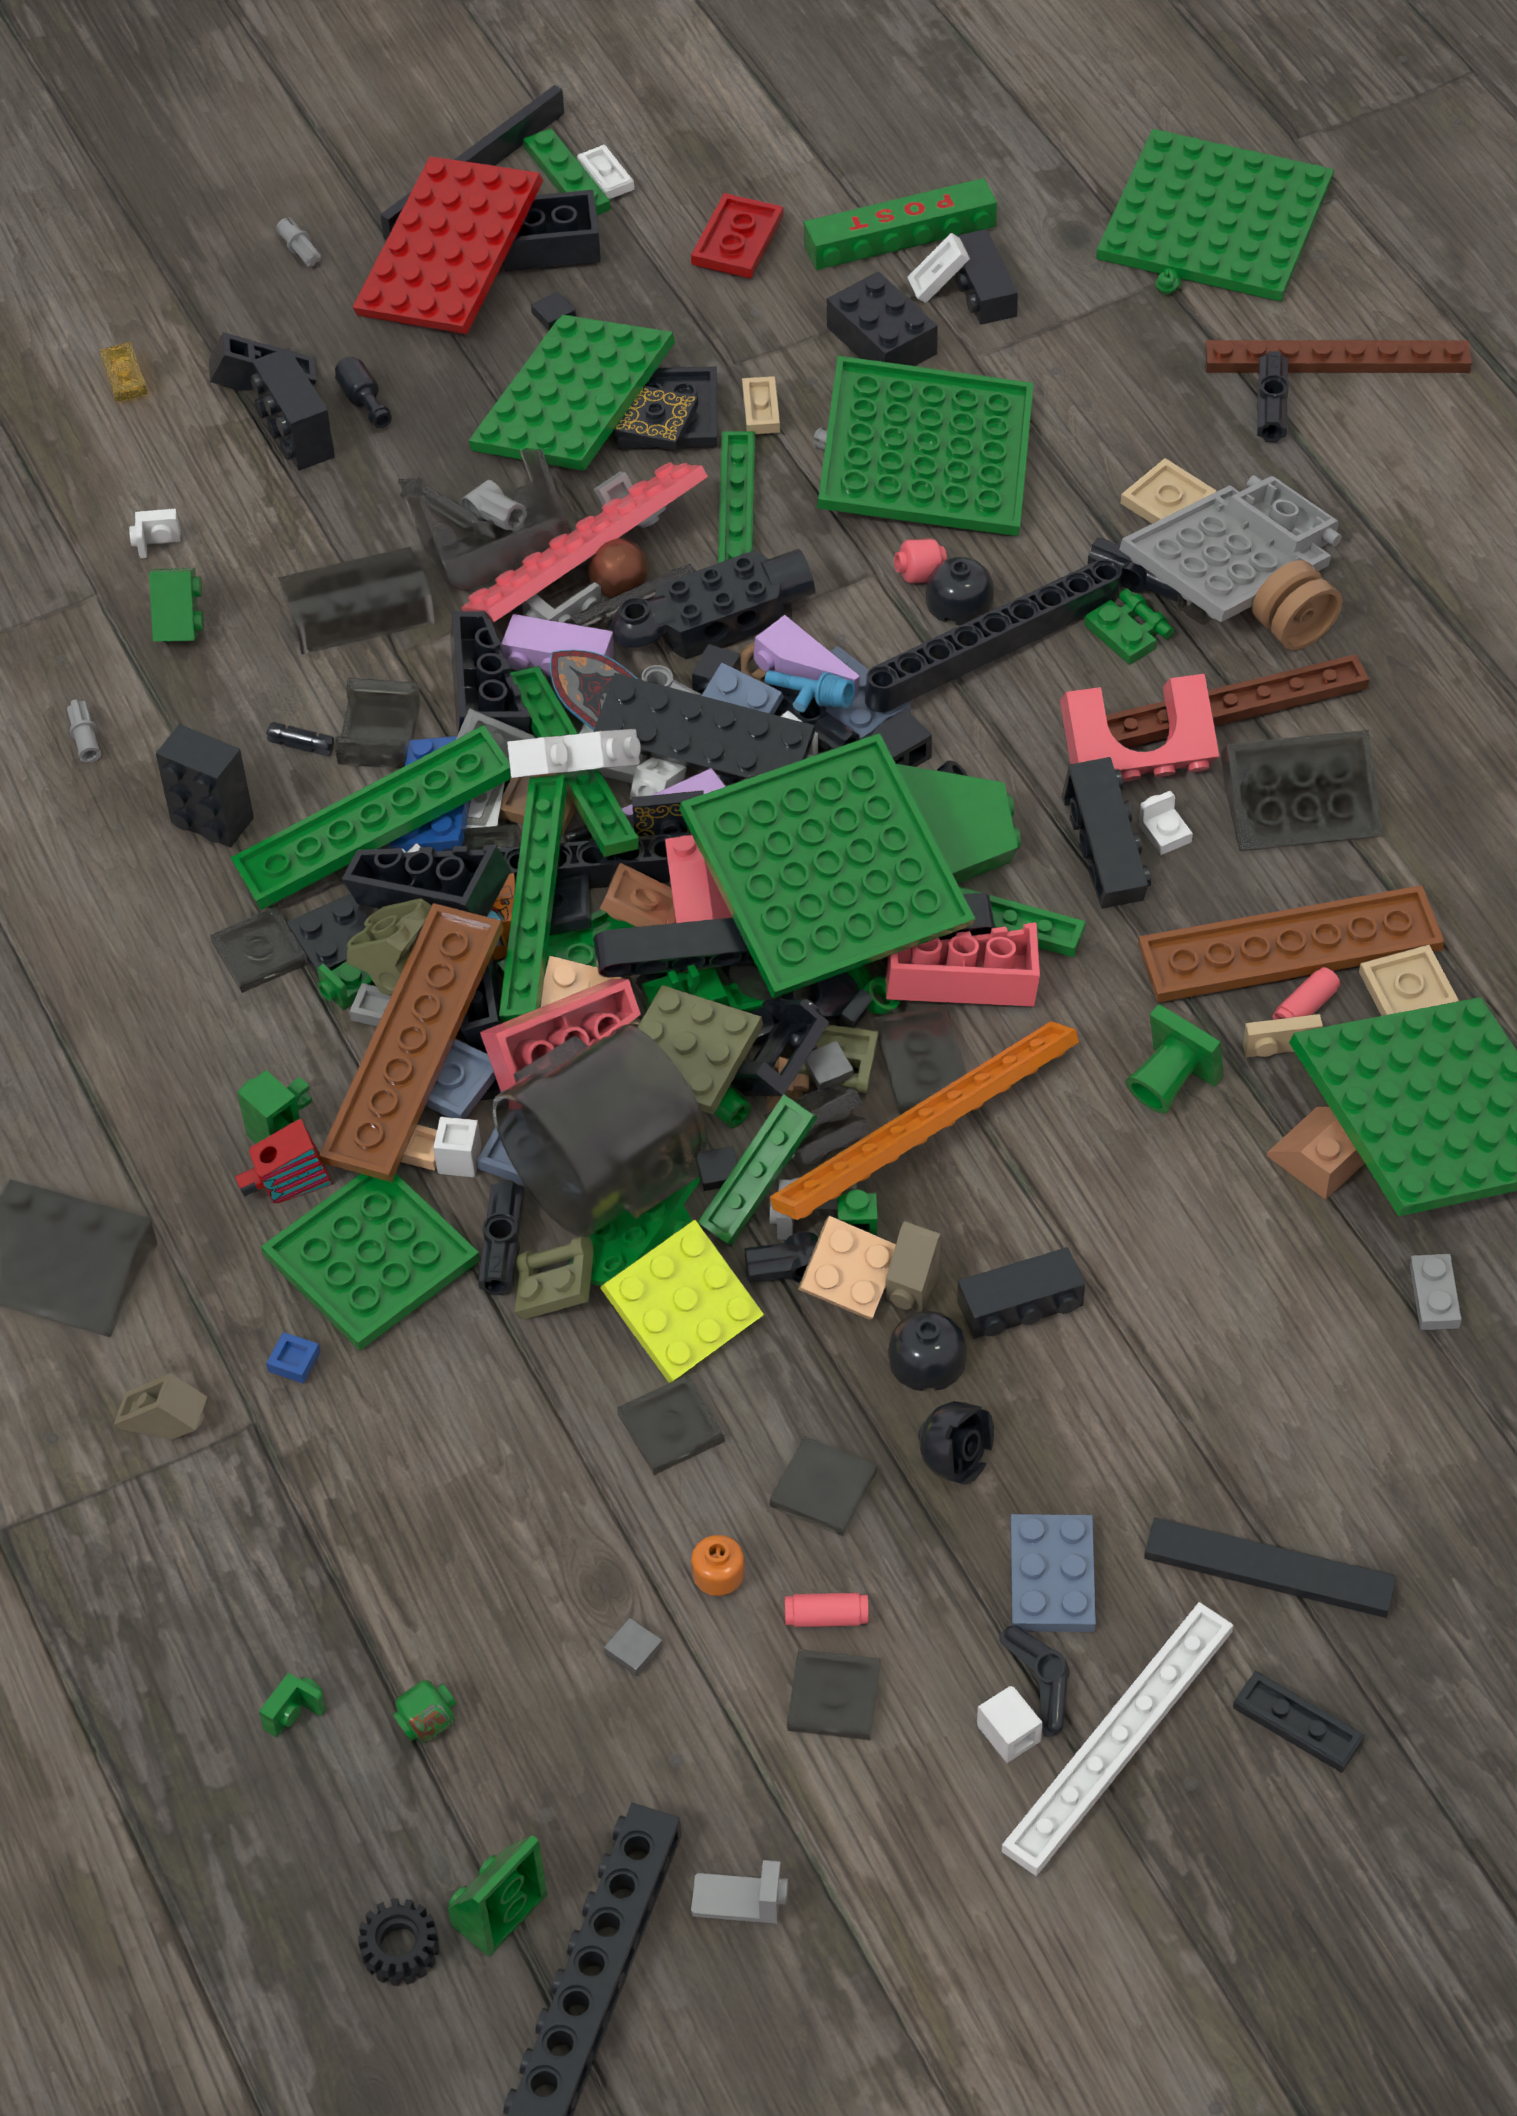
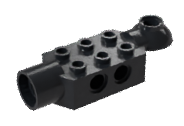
(715, 603)

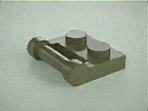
(859, 1049)
(557, 1287)

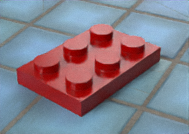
(737, 235)

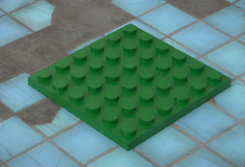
(1216, 214)
(926, 446)
(826, 864)
(1423, 1100)

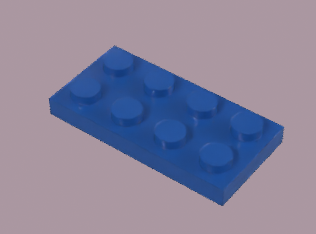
(446, 829)

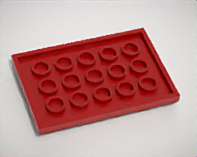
(448, 244)

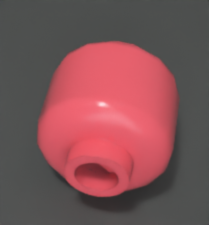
(918, 559)

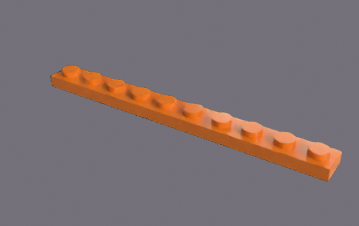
(923, 1120)

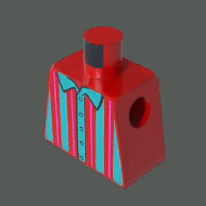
(285, 1165)

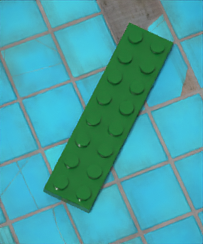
(372, 817)

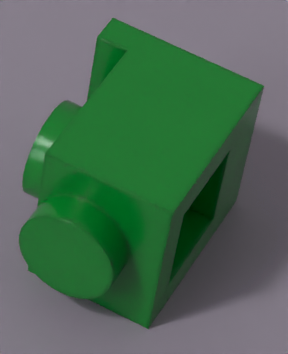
(858, 1208)

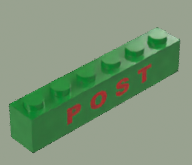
(900, 223)

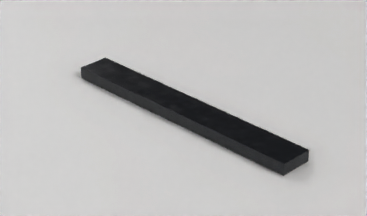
(499, 142)

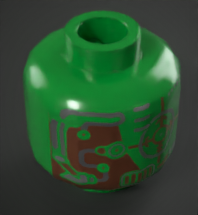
(425, 1711)

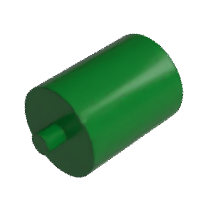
(733, 1108)

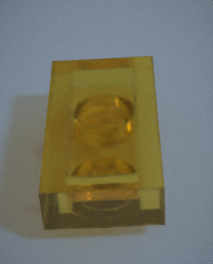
(123, 371)

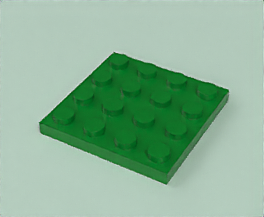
(370, 1256)

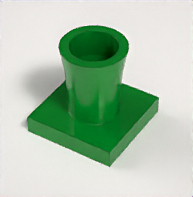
(1178, 1053)

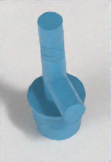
(828, 690)

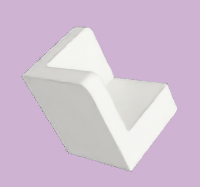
(457, 1146)
(1009, 1723)

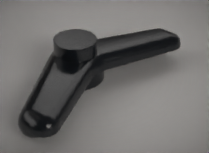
(1049, 1668)

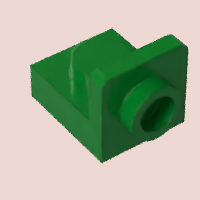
(342, 983)
(286, 1701)

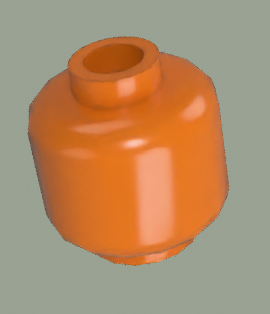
(718, 1565)

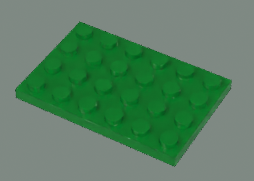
(572, 391)

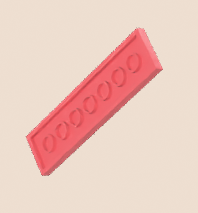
(591, 533)

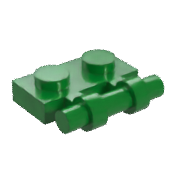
(1124, 635)

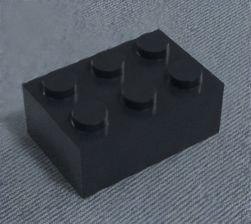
(557, 232)
(881, 323)
(292, 409)
(205, 785)

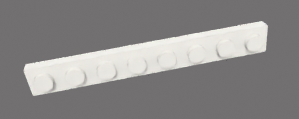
(1116, 1739)

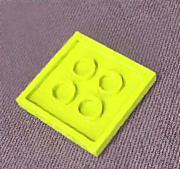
(682, 1301)

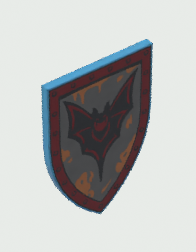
(583, 681)

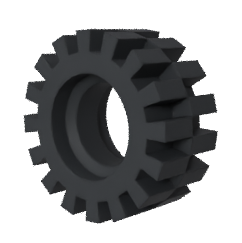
(403, 1965)

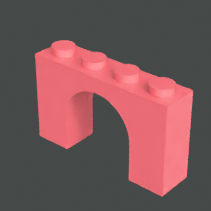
(1189, 741)

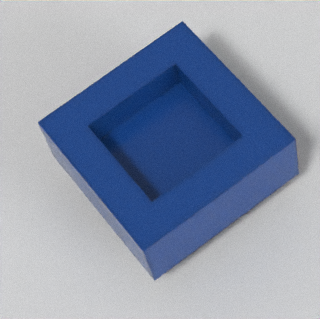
(293, 1357)

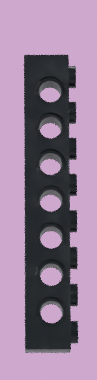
(640, 1830)

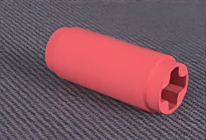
(1309, 995)
(826, 1610)

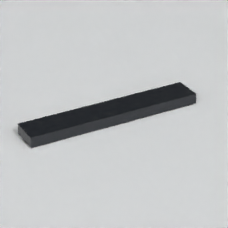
(1270, 1567)

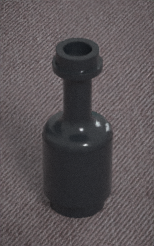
(362, 389)

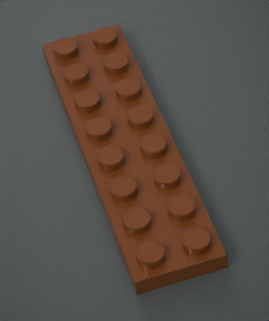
(1287, 943)
(411, 1042)

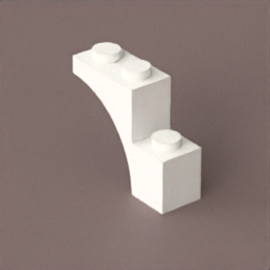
(573, 752)

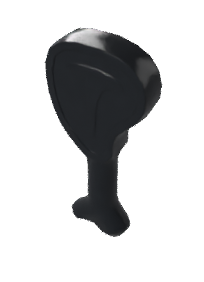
(831, 997)

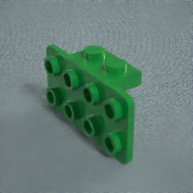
(631, 1238)

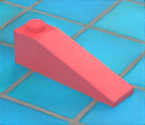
(692, 883)

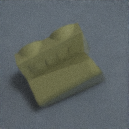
(387, 942)

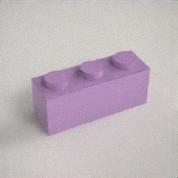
(531, 641)

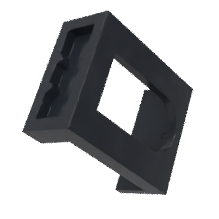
(758, 1076)

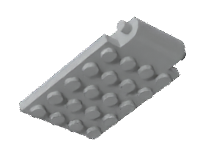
(1232, 543)

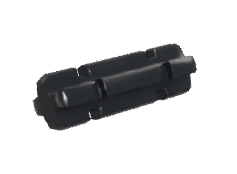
(300, 738)

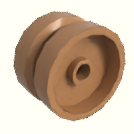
(1297, 605)

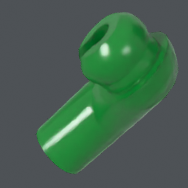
(1168, 281)

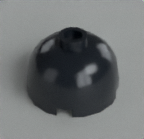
(959, 590)
(927, 1351)
(956, 1440)

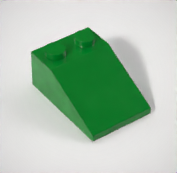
(500, 1896)

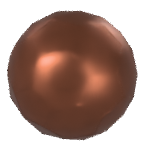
(618, 567)

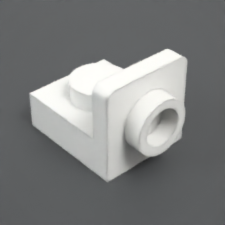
(154, 528)
(655, 776)
(1163, 824)

